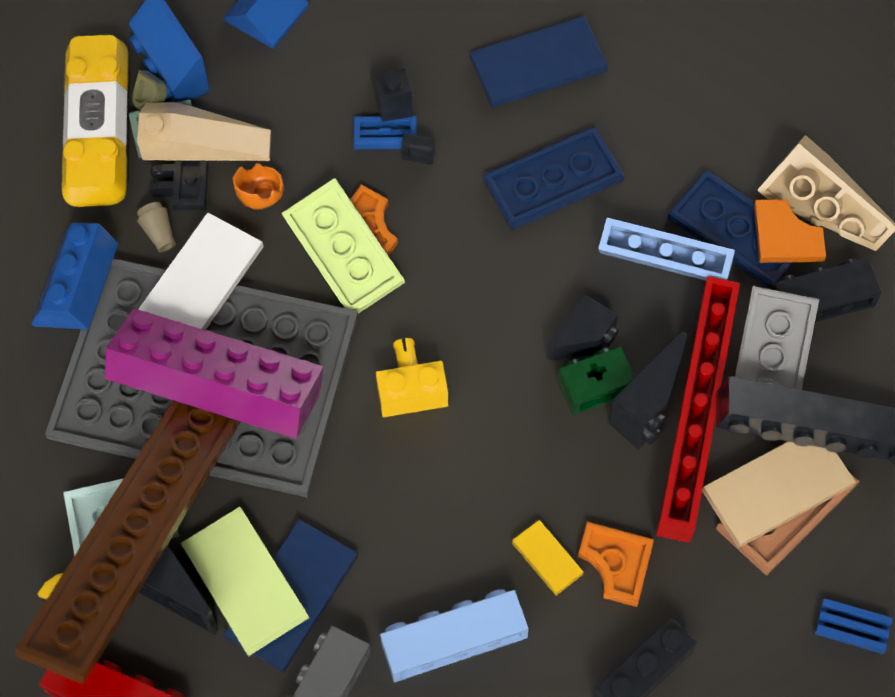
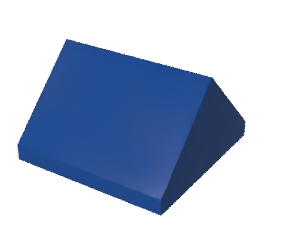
(266, 19)

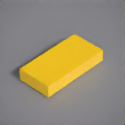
(547, 557)

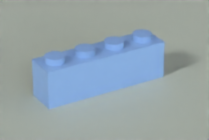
(665, 250)
(453, 634)

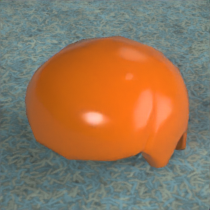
(258, 186)

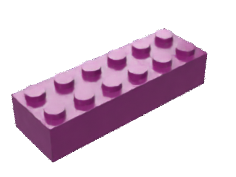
(213, 372)

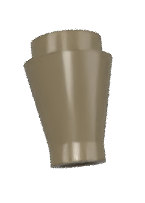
(156, 224)

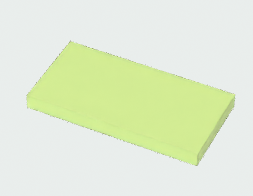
(343, 247)
(244, 581)

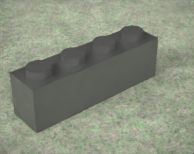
(334, 667)

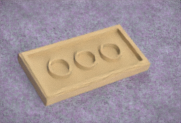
(776, 489)

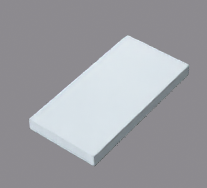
(203, 273)

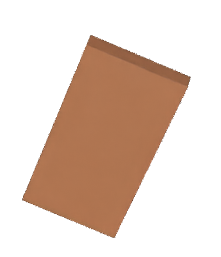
(775, 545)

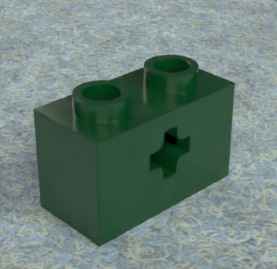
(587, 393)

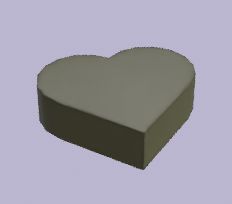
(148, 89)

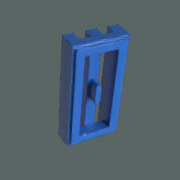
(384, 137)
(856, 613)

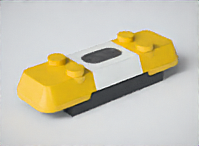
(96, 121)

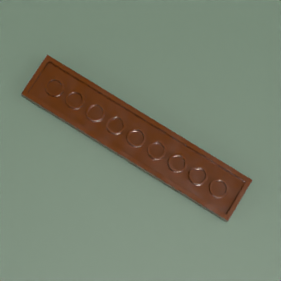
(126, 542)

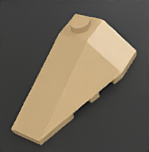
(191, 133)
(827, 196)

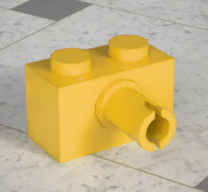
(411, 385)

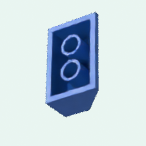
(168, 51)
(76, 278)

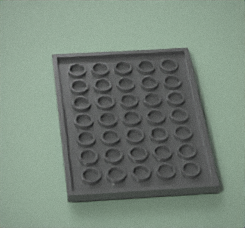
(122, 418)

